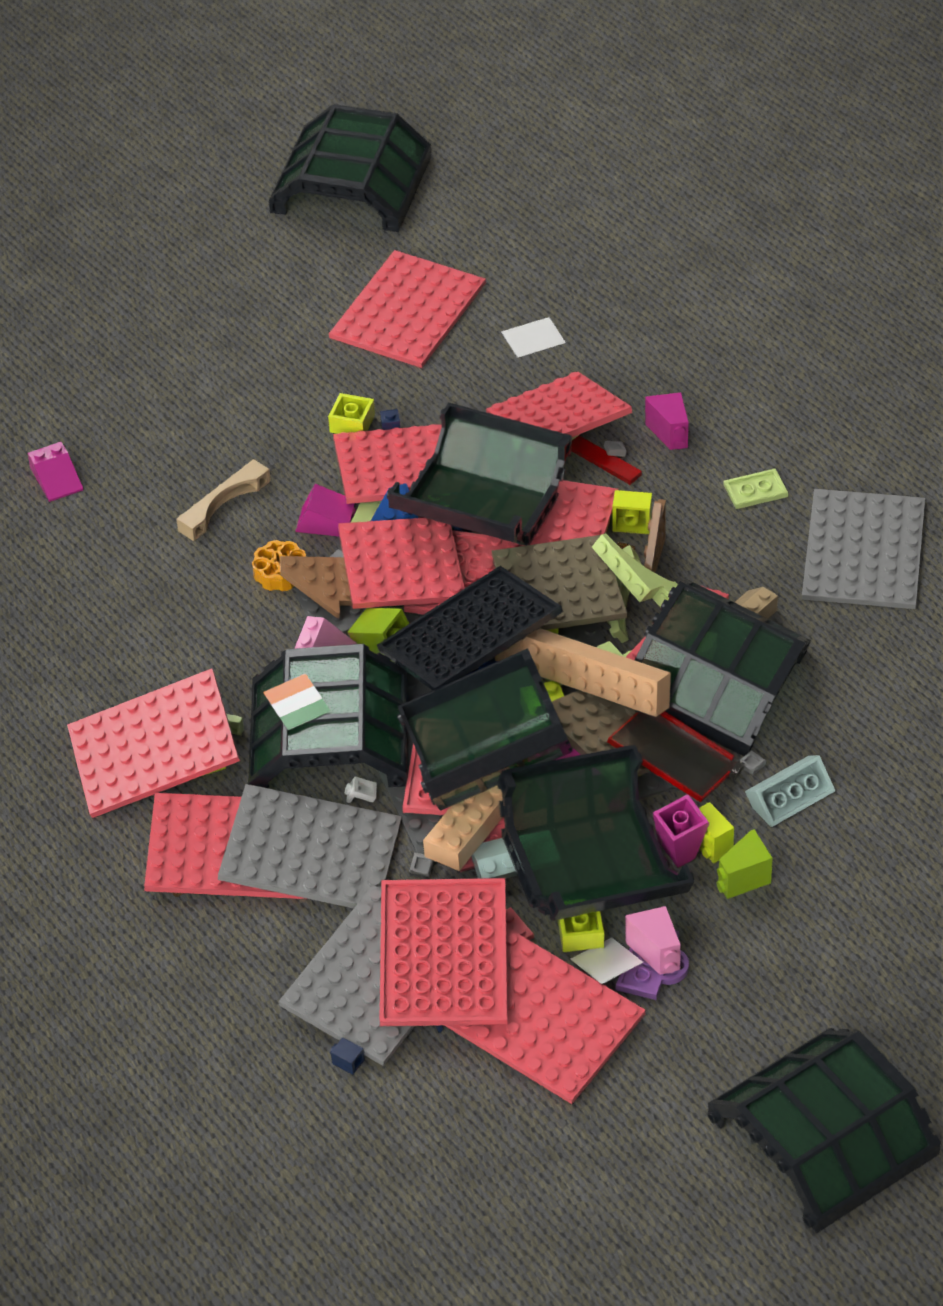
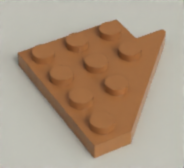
(657, 535)
(320, 579)

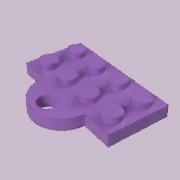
(646, 981)

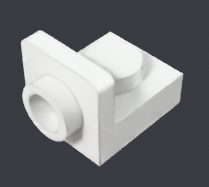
(361, 789)

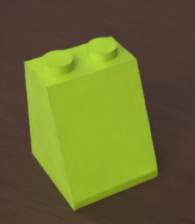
(377, 625)
(744, 866)

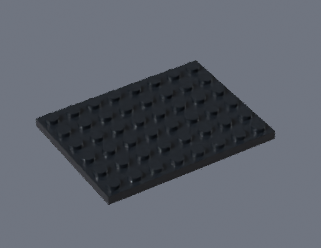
(469, 628)

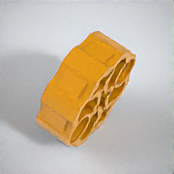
(267, 564)

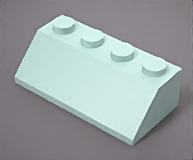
(791, 790)
(493, 860)

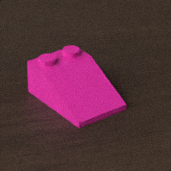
(54, 471)

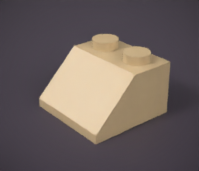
(759, 601)

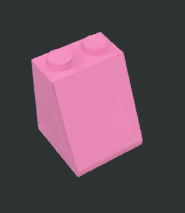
(321, 633)
(654, 939)

